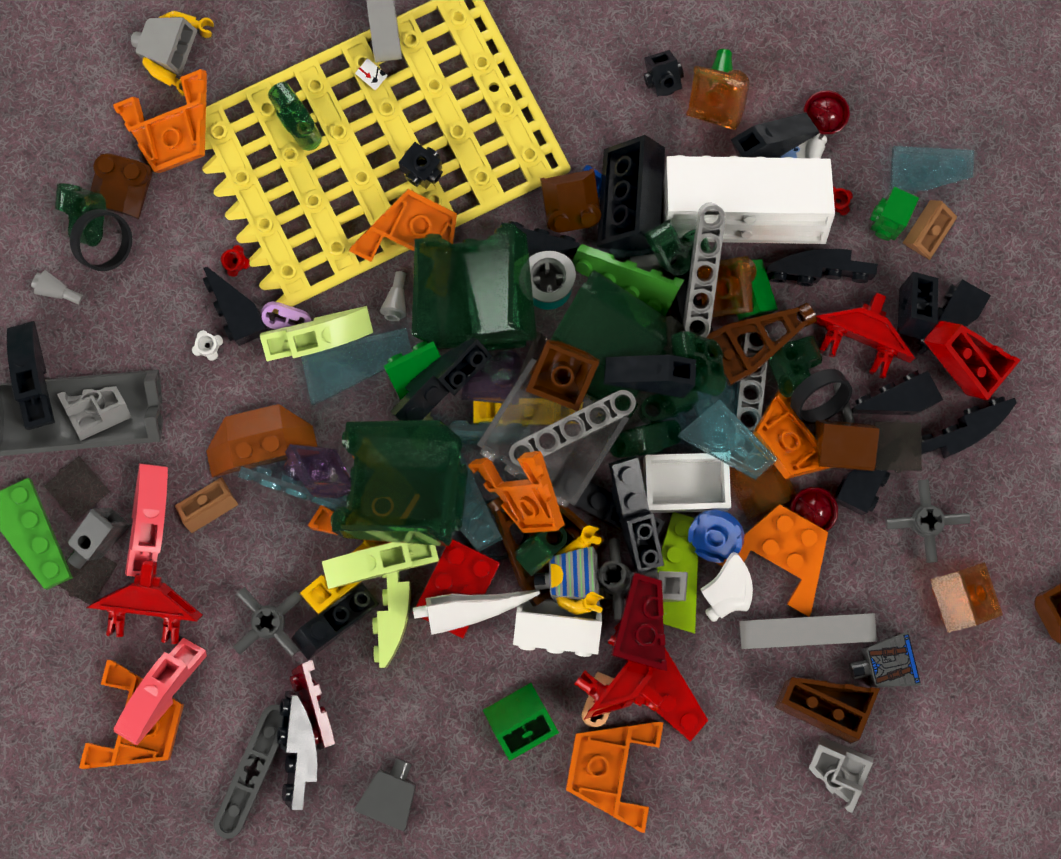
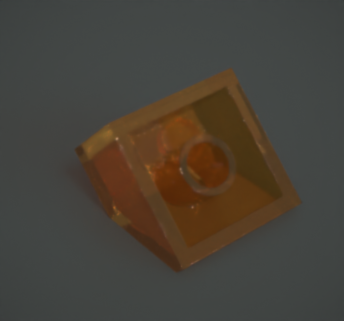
(966, 597)

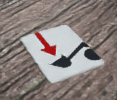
(371, 74)

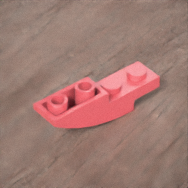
(147, 517)
(156, 690)

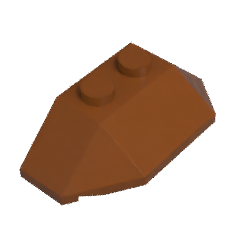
(257, 439)

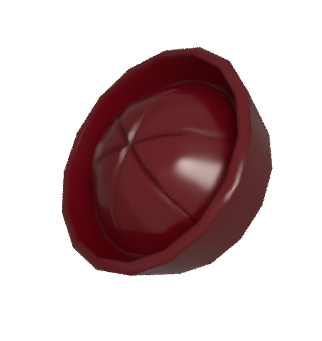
(827, 111)
(816, 506)

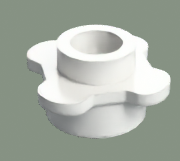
(204, 338)

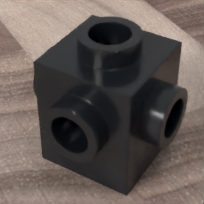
(663, 73)
(421, 165)

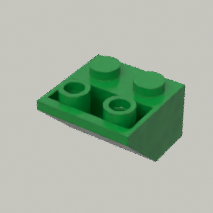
(405, 368)
(520, 721)

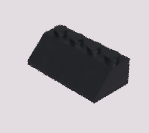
(631, 193)

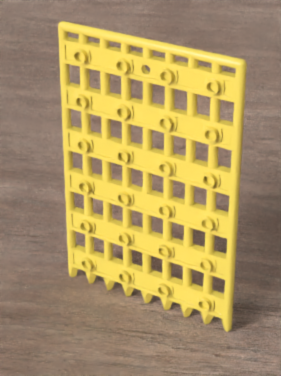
(398, 134)

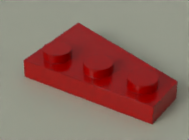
(679, 704)

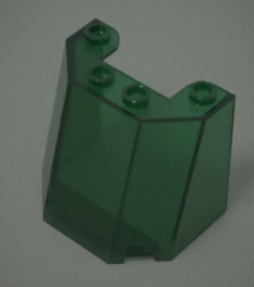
(474, 291)
(611, 324)
(403, 483)

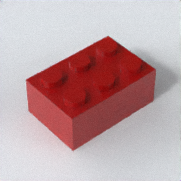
(460, 572)

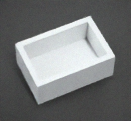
(686, 483)
(557, 629)

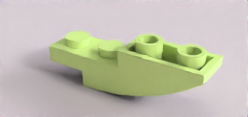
(317, 335)
(377, 562)
(391, 624)

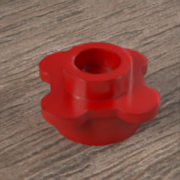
(845, 197)
(228, 257)

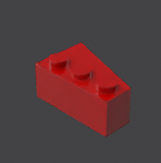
(970, 359)

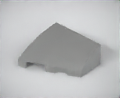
(95, 410)
(832, 765)

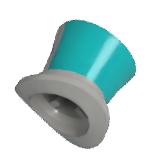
(551, 279)

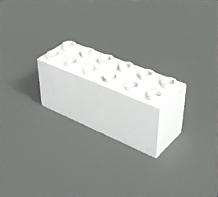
(759, 195)

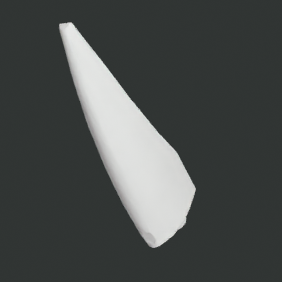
(460, 610)

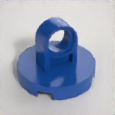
(716, 535)

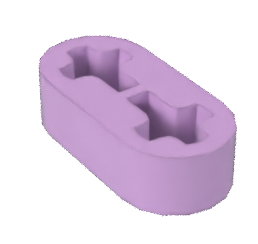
(285, 311)

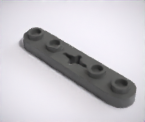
(241, 797)

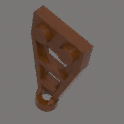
(735, 362)
(523, 578)

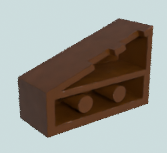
(828, 706)

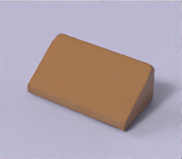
(930, 229)
(206, 505)

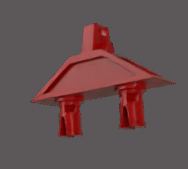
(868, 327)
(148, 598)
(629, 686)

